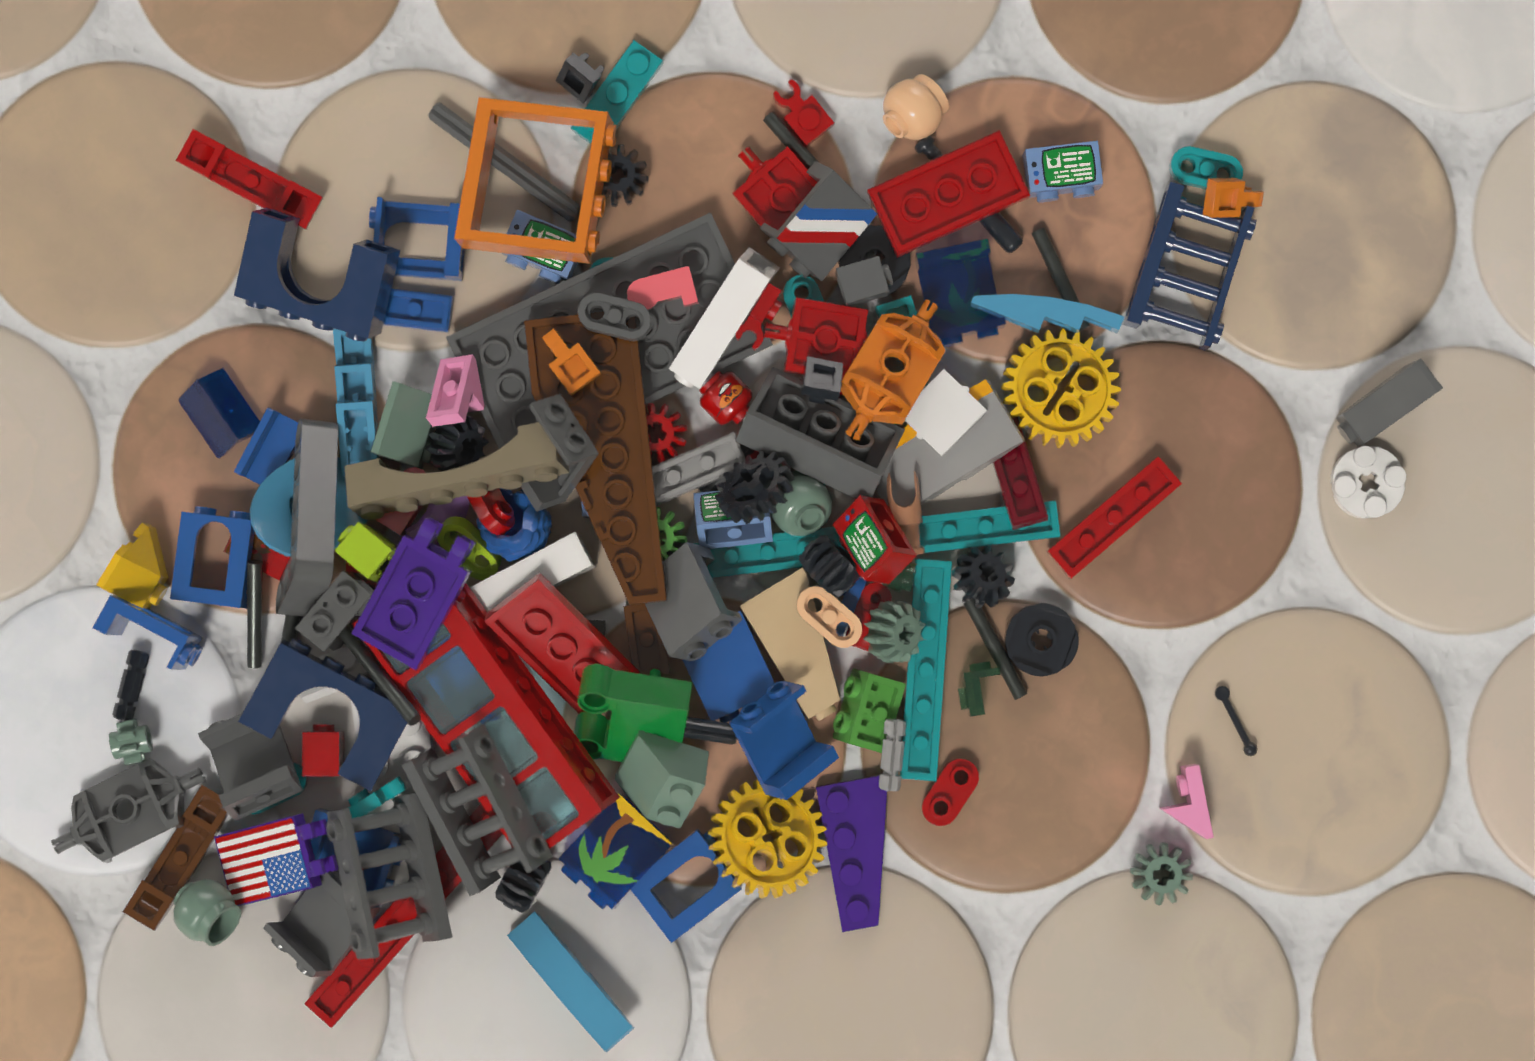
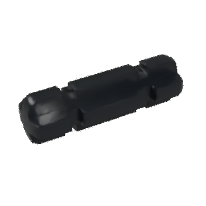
(130, 685)

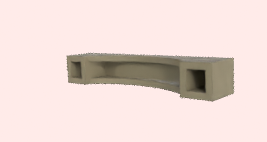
(378, 489)

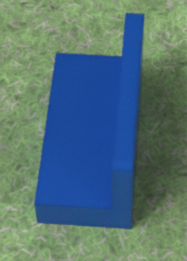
(269, 447)

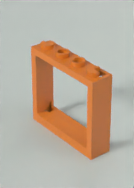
(478, 169)

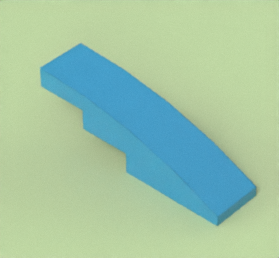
(1032, 310)
(355, 399)
(570, 981)

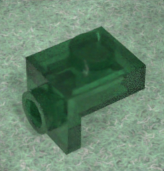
(971, 695)

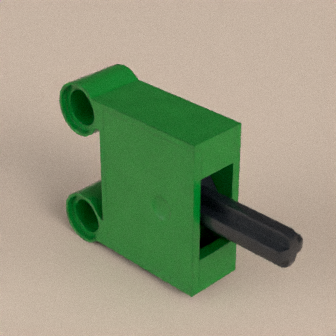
(637, 704)

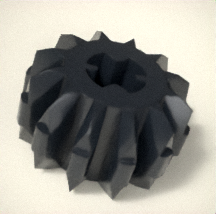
(627, 184)
(457, 444)
(829, 565)
(996, 581)
(519, 888)

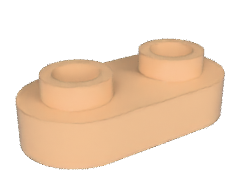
(829, 617)

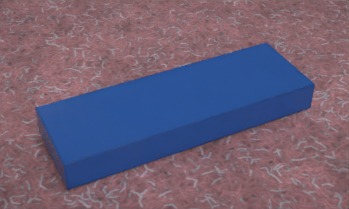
(419, 310)

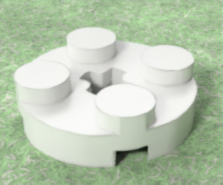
(1388, 476)

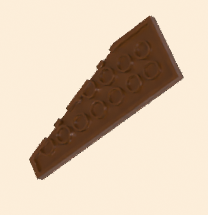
(620, 481)

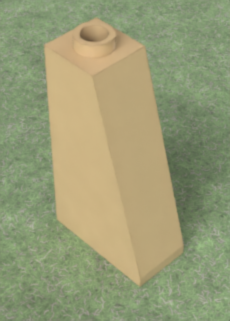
(794, 644)

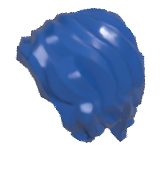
(528, 533)

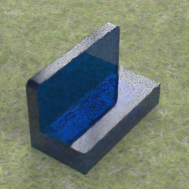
(219, 412)

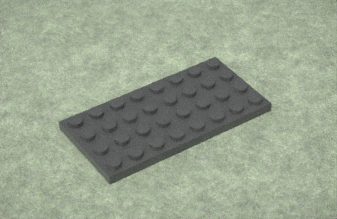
(501, 338)

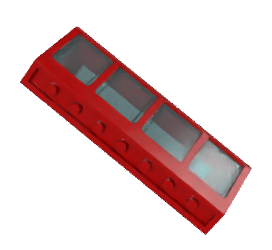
(481, 680)

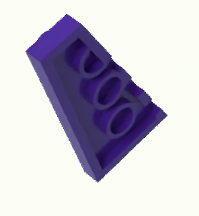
(855, 844)

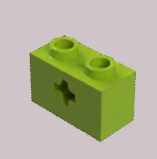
(366, 550)

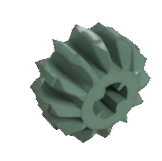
(894, 631)
(1169, 883)

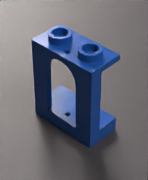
(389, 213)
(240, 552)
(119, 612)
(674, 927)

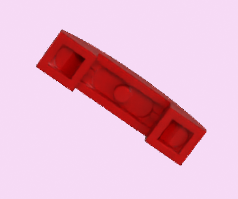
(247, 178)

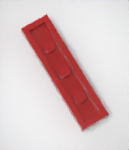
(1114, 517)

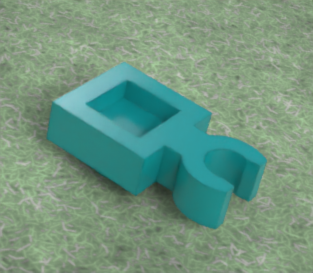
(363, 802)

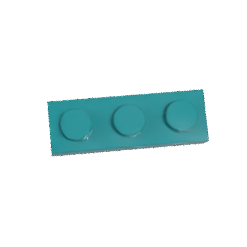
(623, 86)

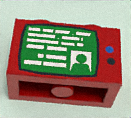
(874, 540)

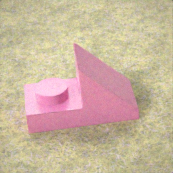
(455, 391)
(1194, 812)

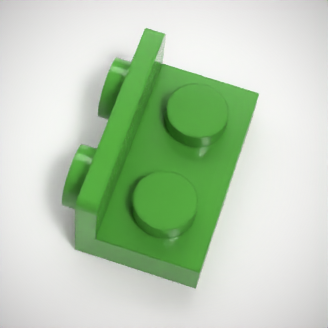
(865, 707)

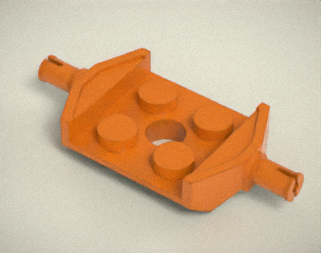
(886, 395)

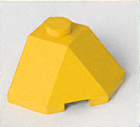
(137, 570)

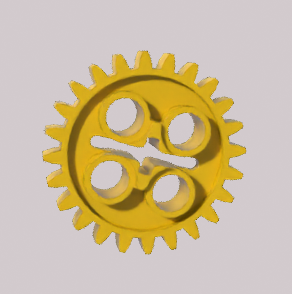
(1088, 405)
(738, 851)

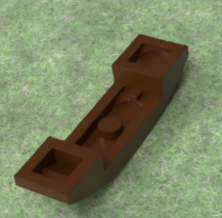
(178, 859)

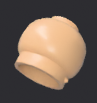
(914, 108)

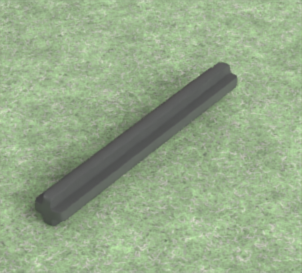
(508, 164)

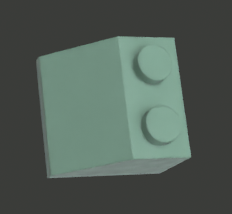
(404, 427)
(663, 777)

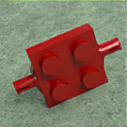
(773, 187)
(820, 332)

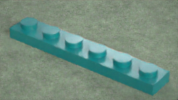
(926, 671)

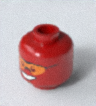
(726, 398)

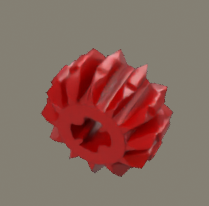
(668, 429)

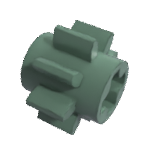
(130, 742)

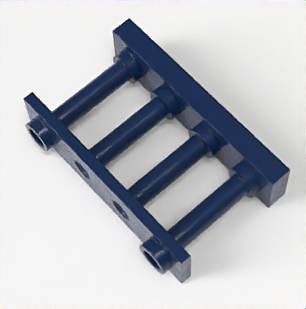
(1154, 274)

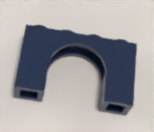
(268, 279)
(297, 670)

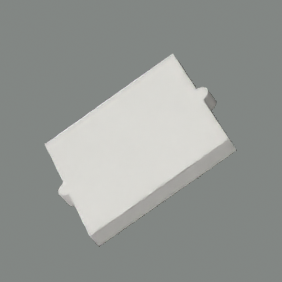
(944, 412)

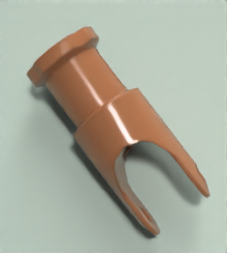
(908, 516)

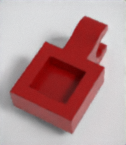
(766, 307)

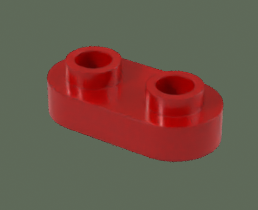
(493, 511)
(950, 792)

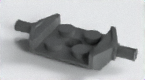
(156, 803)

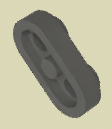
(615, 317)

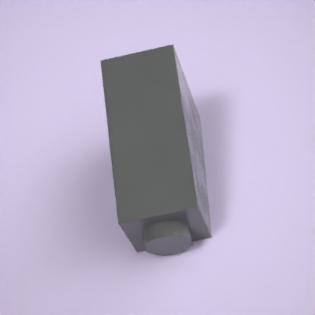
(1388, 403)

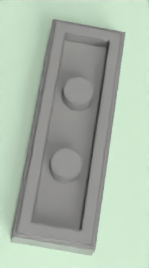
(696, 468)

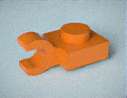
(1227, 196)
(572, 365)

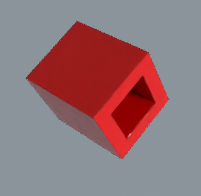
(322, 751)

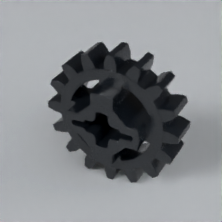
(755, 487)

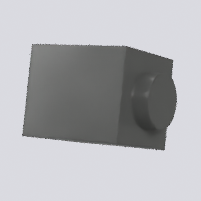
(864, 281)

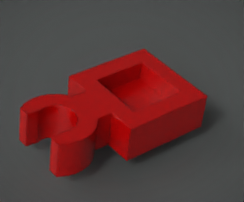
(805, 117)

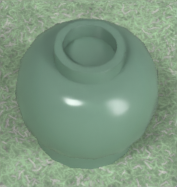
(806, 507)
(206, 912)

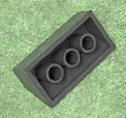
(815, 436)

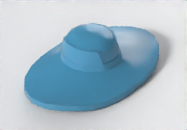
(273, 508)

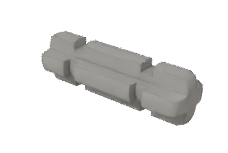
(892, 754)

